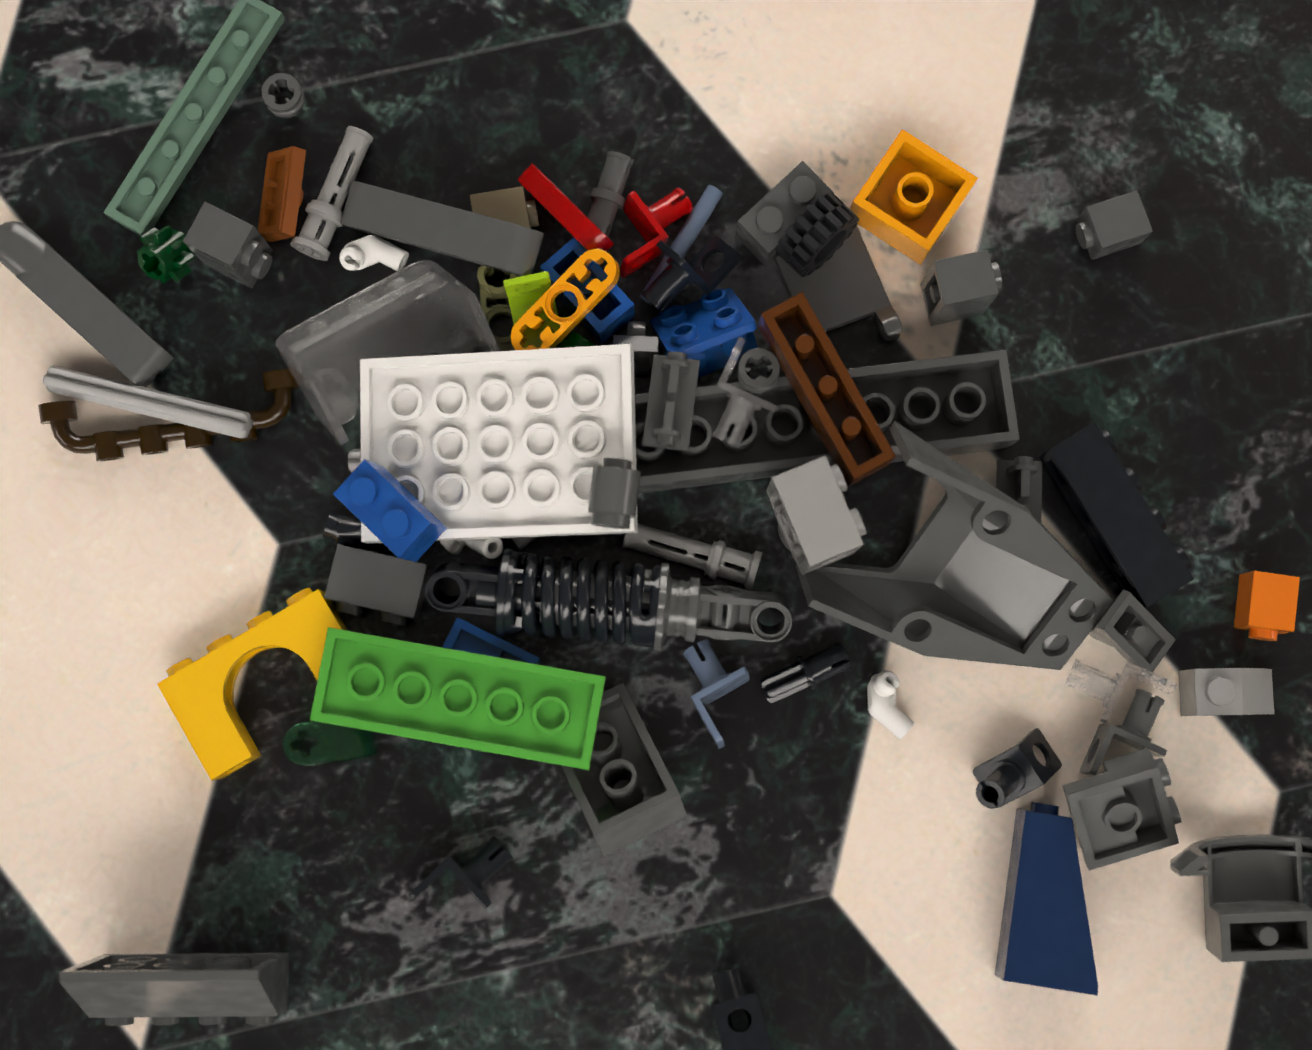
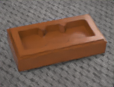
(281, 193)

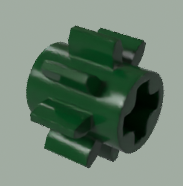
(164, 254)

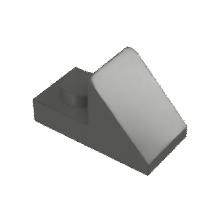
(1133, 632)

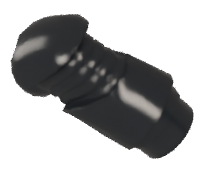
(347, 532)

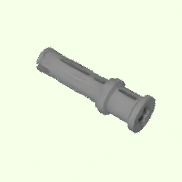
(329, 215)
(713, 566)

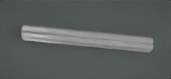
(148, 402)

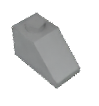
(1226, 691)

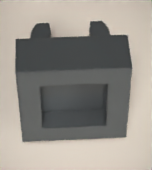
(644, 346)

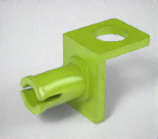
(523, 296)

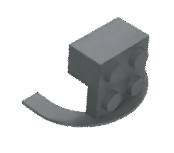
(1252, 895)

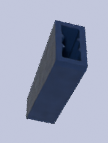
(1044, 909)

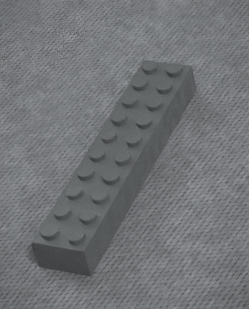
(947, 401)

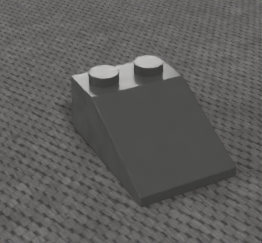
(627, 783)

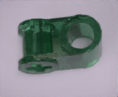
(334, 743)

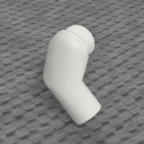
(372, 250)

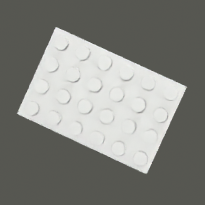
(501, 435)

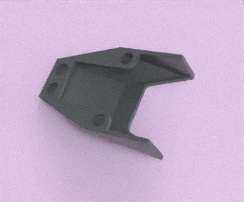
(972, 582)

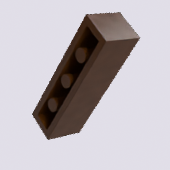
(825, 389)

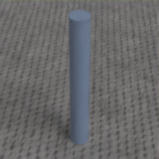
(690, 228)

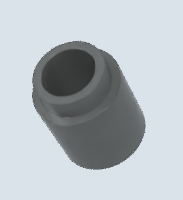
(613, 493)

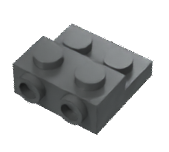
(1123, 810)

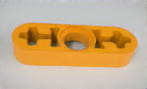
(545, 302)

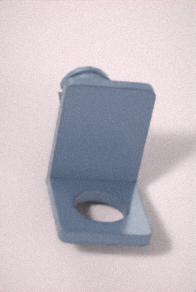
(714, 682)

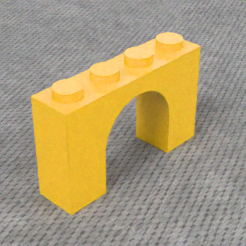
(204, 689)

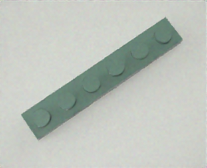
(194, 115)

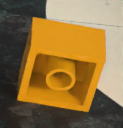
(912, 196)

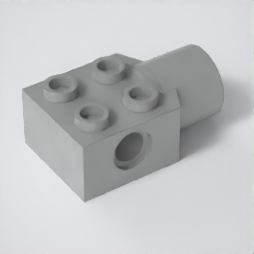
(814, 514)

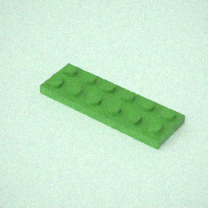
(458, 698)

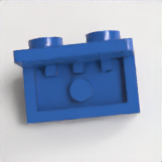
(706, 329)

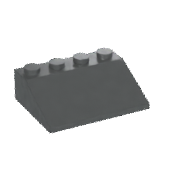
(181, 986)

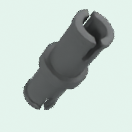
(608, 195)

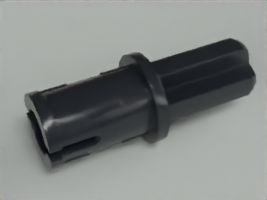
(805, 673)

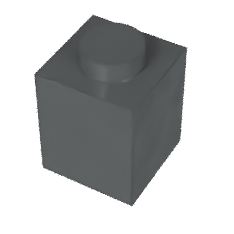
(1113, 225)

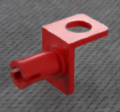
(651, 223)

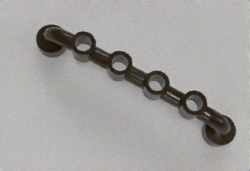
(155, 438)

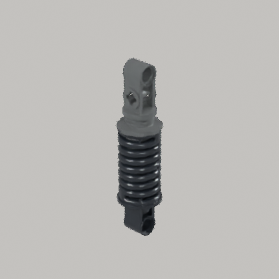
(585, 602)

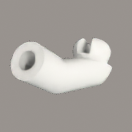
(489, 548)
(882, 704)

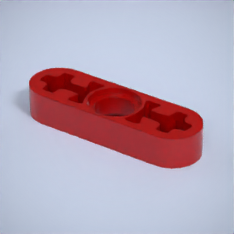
(564, 209)

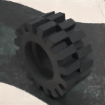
(816, 234)

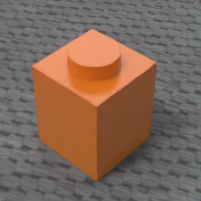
(1266, 604)

